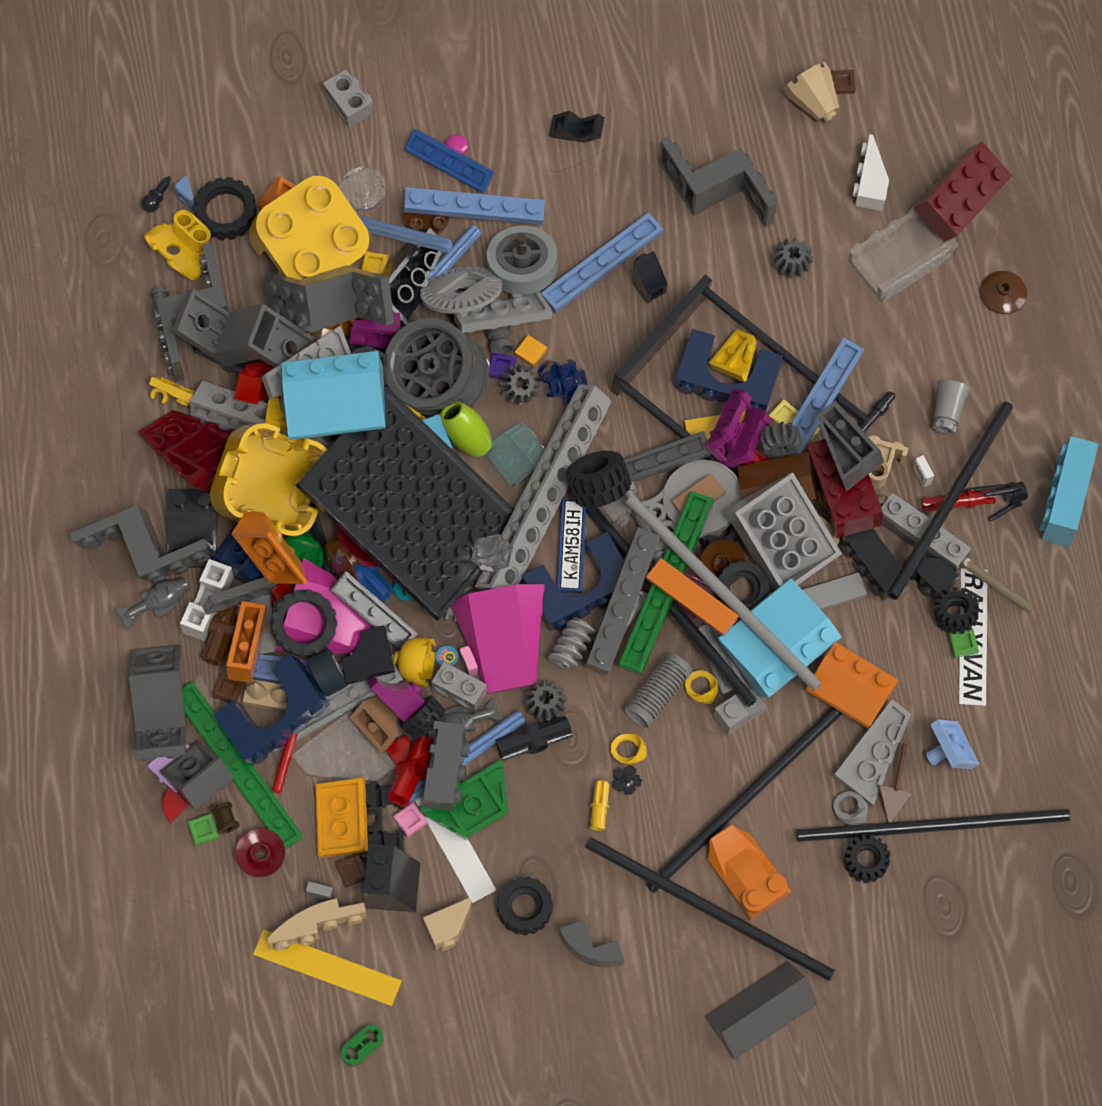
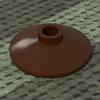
(1003, 301)
(724, 549)

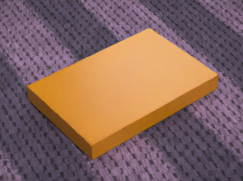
(341, 817)

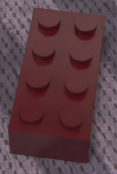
(963, 191)
(849, 510)

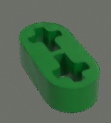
(366, 1050)

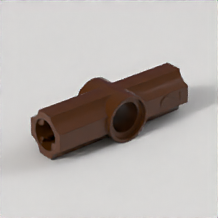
(220, 635)

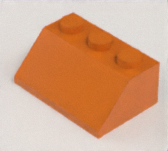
(268, 549)
(853, 685)

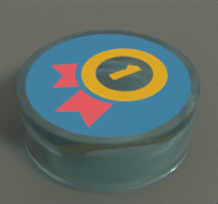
(447, 654)

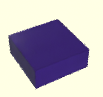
(500, 365)

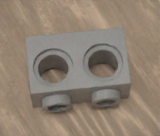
(345, 99)
(459, 687)

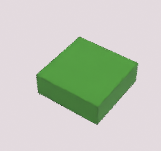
(964, 644)
(203, 830)

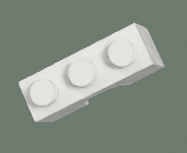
(214, 579)

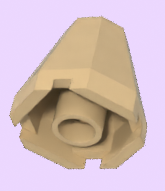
(815, 92)

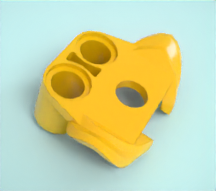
(185, 238)

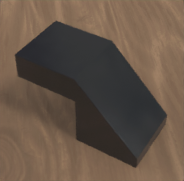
(573, 128)

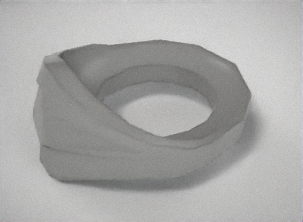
(855, 819)

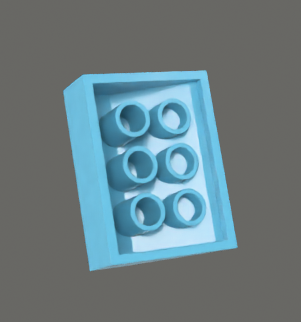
(334, 395)
(794, 622)

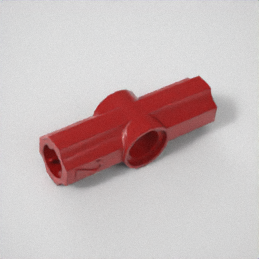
(411, 771)

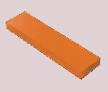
(692, 597)

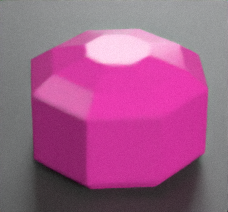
(458, 143)

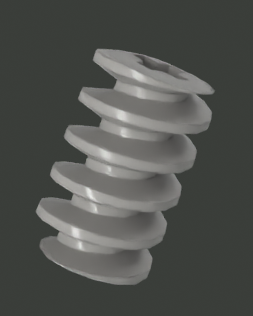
(571, 643)

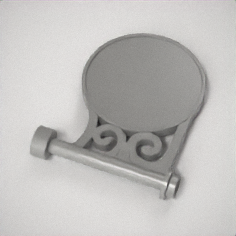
(681, 481)

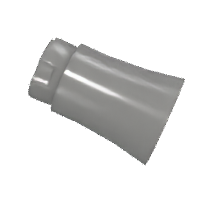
(949, 405)

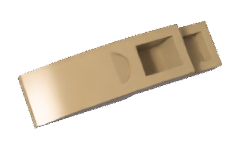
(304, 926)

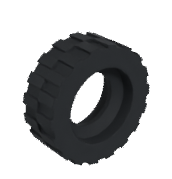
(753, 573)
(538, 919)

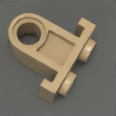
(889, 451)

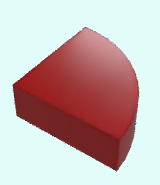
(399, 749)
(173, 805)

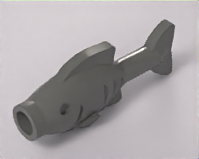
(161, 599)
(458, 716)

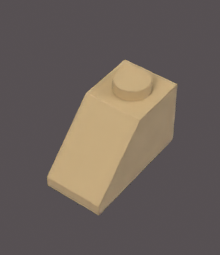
(447, 924)

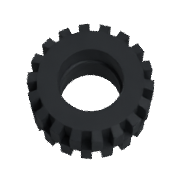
(598, 479)

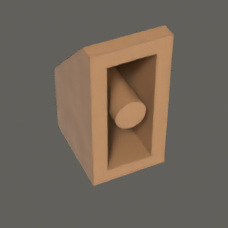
(376, 722)

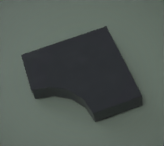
(370, 658)

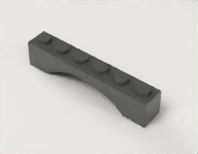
(622, 601)

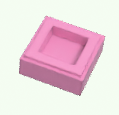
(468, 661)
(410, 820)

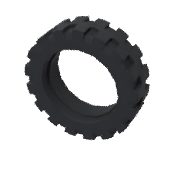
(221, 187)
(329, 622)

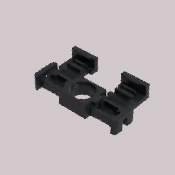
(379, 798)

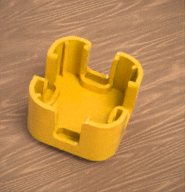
(310, 230)
(261, 476)

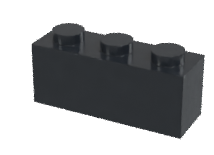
(872, 560)

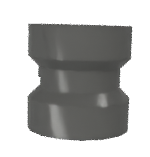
(500, 340)

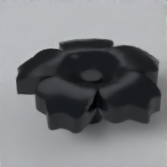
(626, 780)

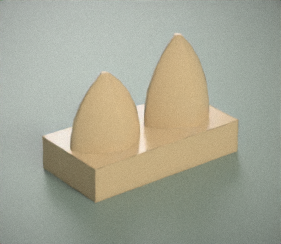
(265, 695)

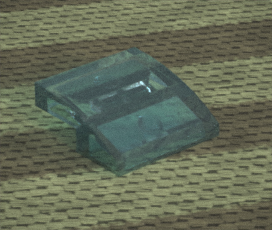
(516, 453)

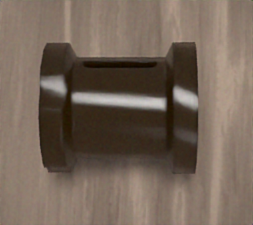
(225, 818)

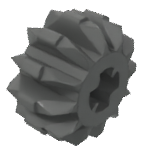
(793, 249)
(519, 393)
(780, 440)
(537, 704)

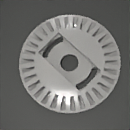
(480, 285)

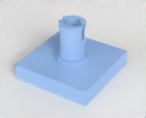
(952, 746)

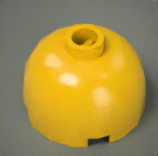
(416, 660)

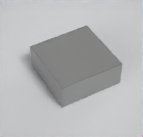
(319, 892)

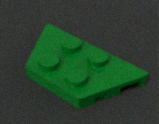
(480, 806)

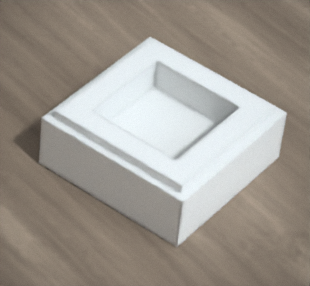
(923, 471)

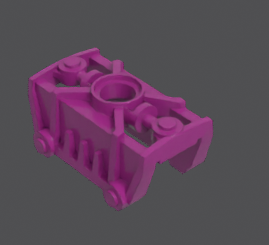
(738, 436)

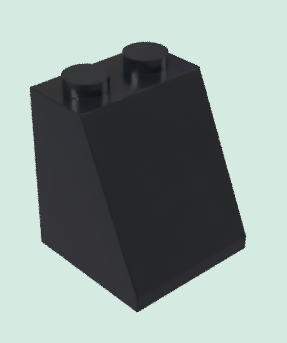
(391, 879)

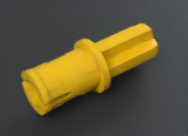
(599, 806)

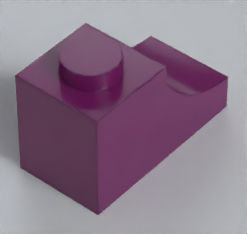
(373, 333)
(399, 697)

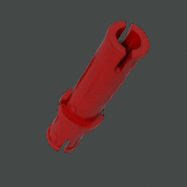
(969, 499)

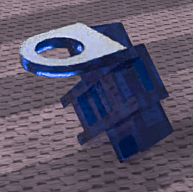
(556, 372)

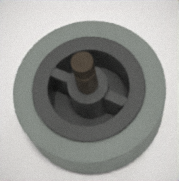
(523, 259)

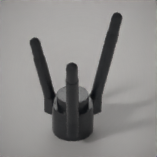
(1012, 492)

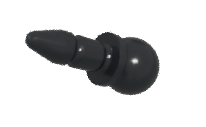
(151, 202)

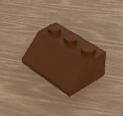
(760, 474)

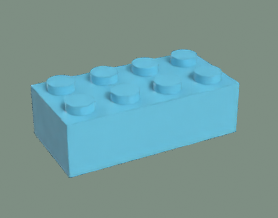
(1068, 491)

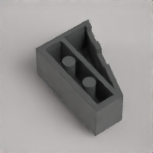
(849, 445)
(446, 767)

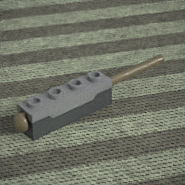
(910, 525)

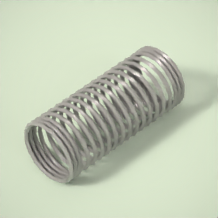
(673, 675)

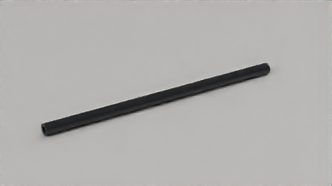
(949, 501)
(681, 618)
(747, 795)
(933, 825)
(709, 908)

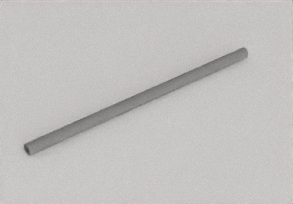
(723, 592)

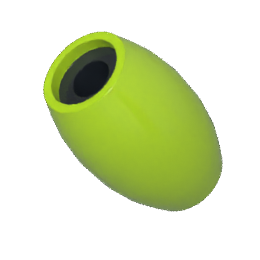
(466, 429)

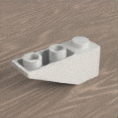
(874, 180)

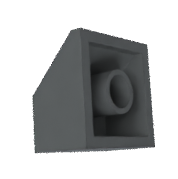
(197, 775)

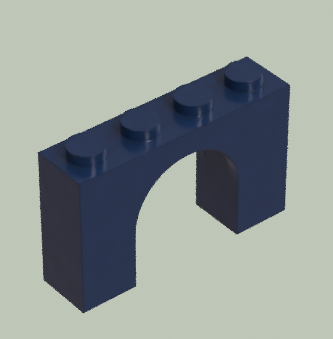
(695, 376)
(560, 607)
(304, 704)

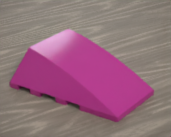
(305, 621)
(503, 633)

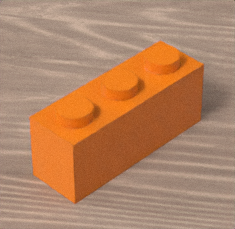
(246, 642)

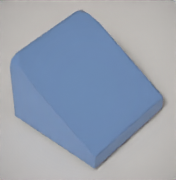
(184, 193)

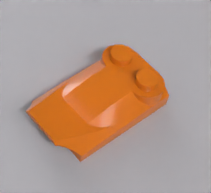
(746, 871)

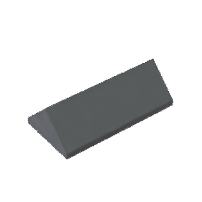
(762, 1010)

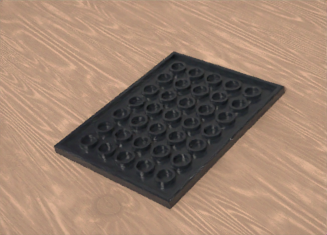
(408, 504)

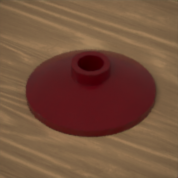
(260, 841)

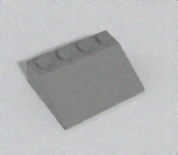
(783, 532)

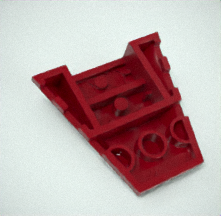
(188, 446)

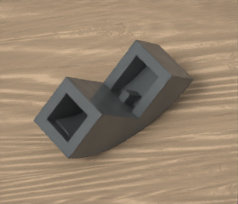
(579, 944)

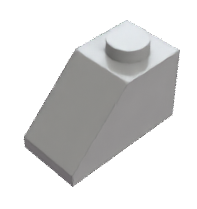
(735, 714)

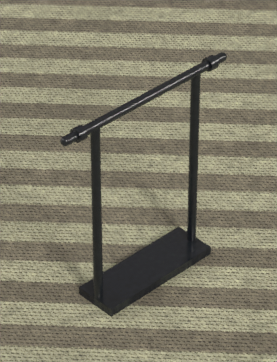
(676, 319)

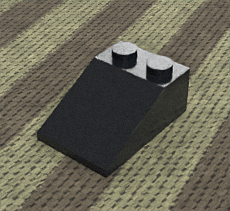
(190, 520)

